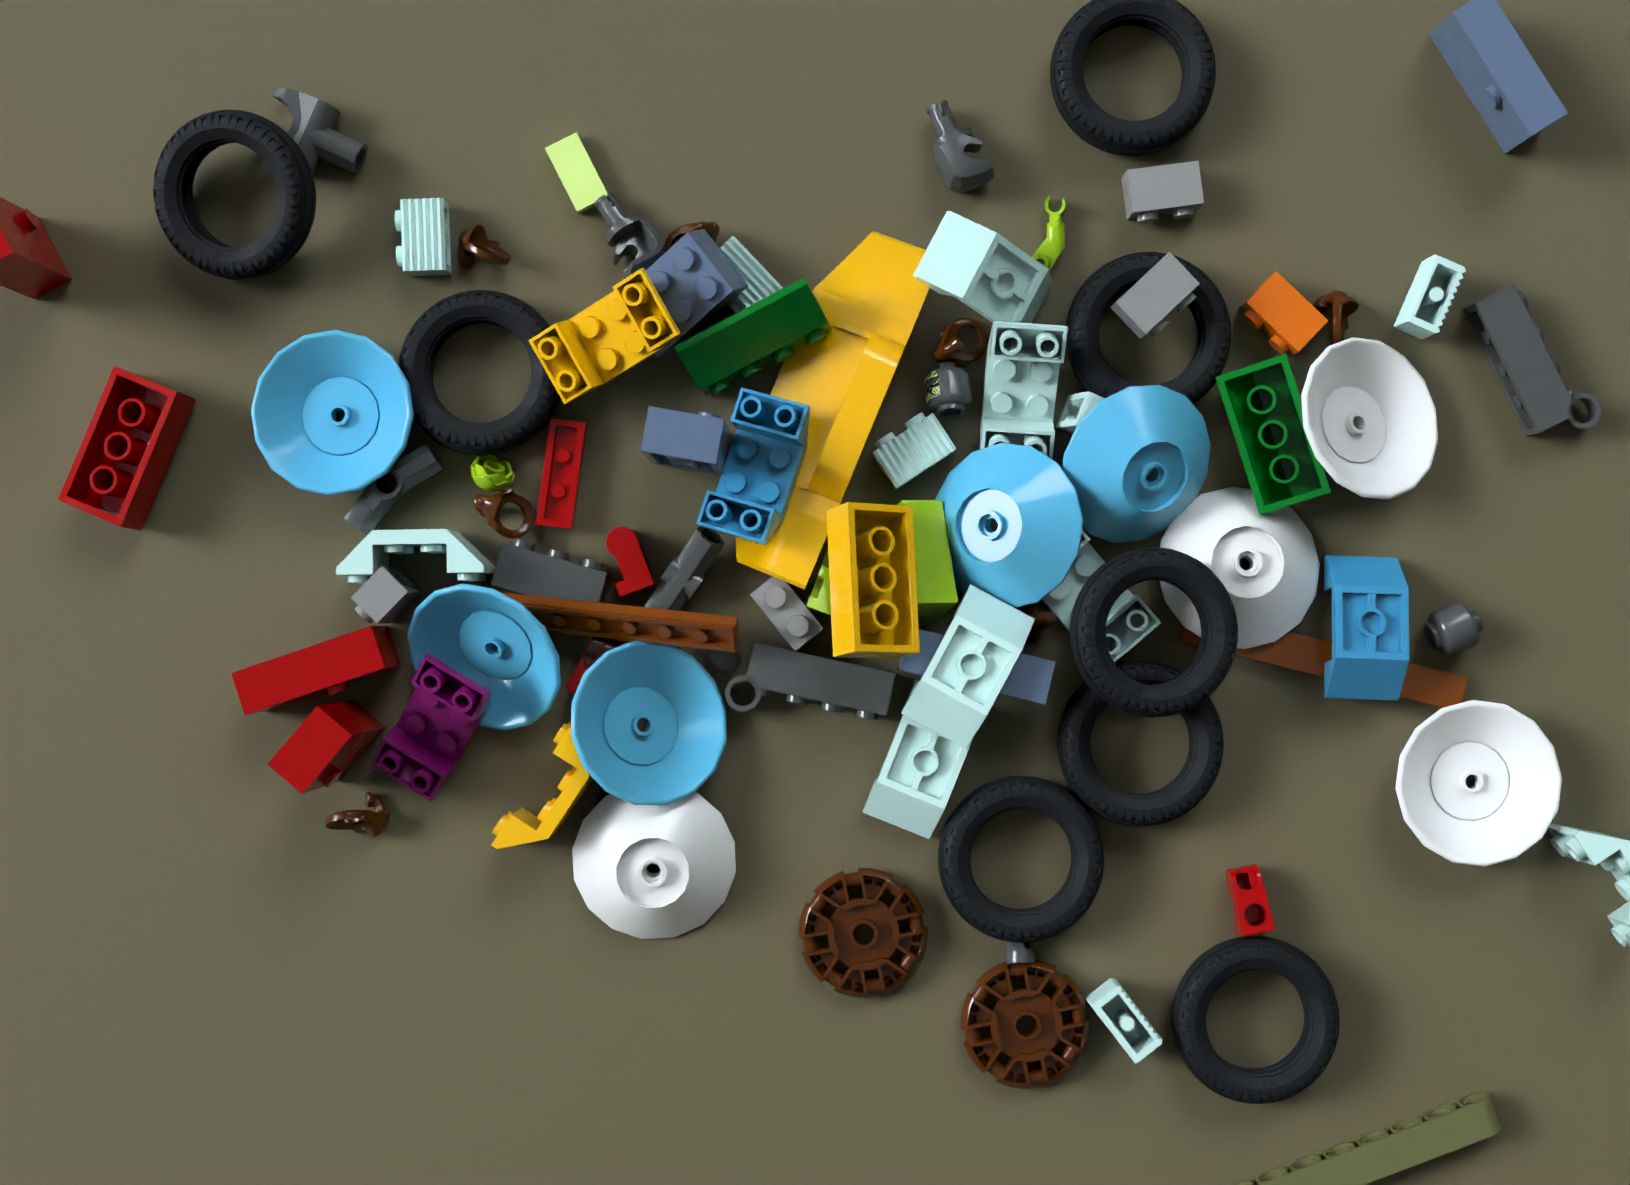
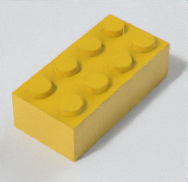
(872, 581)

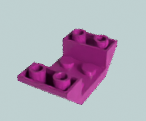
(432, 728)

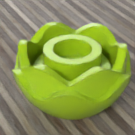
(491, 473)

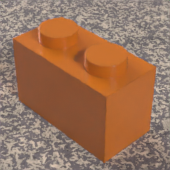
(1282, 315)

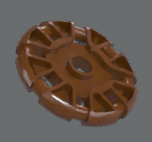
(863, 910)
(1009, 1008)

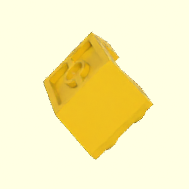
(605, 338)
(524, 826)

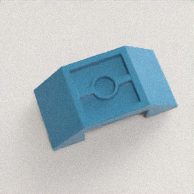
(758, 467)
(1367, 628)

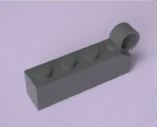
(1524, 365)
(815, 678)

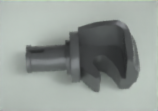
(956, 169)
(629, 235)

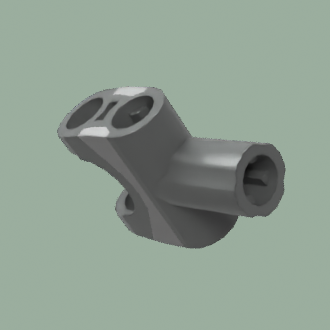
(315, 135)

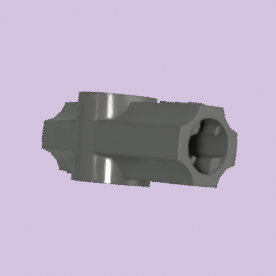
(409, 472)
(687, 571)

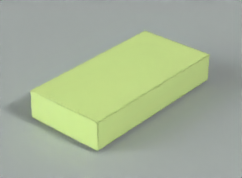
(576, 172)

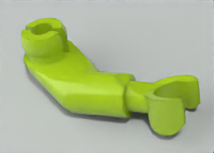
(1054, 244)

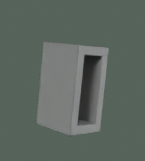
(1162, 191)
(1155, 295)
(385, 596)
(786, 612)

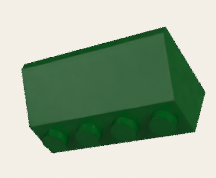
(754, 338)
(1270, 434)

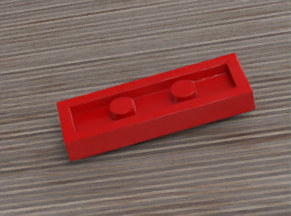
(561, 473)

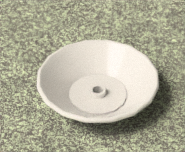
(1369, 418)
(1281, 554)
(1512, 791)
(682, 838)

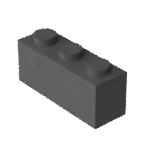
(549, 574)

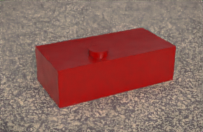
(27, 254)
(126, 449)
(316, 669)
(326, 745)

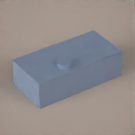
(1497, 72)
(686, 440)
(1027, 680)

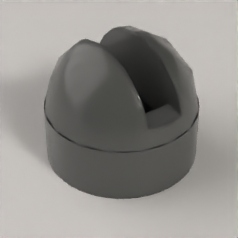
(1020, 953)

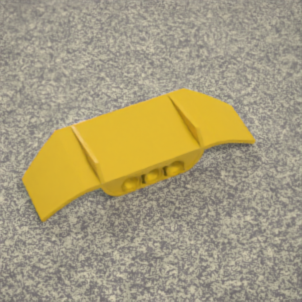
(844, 380)

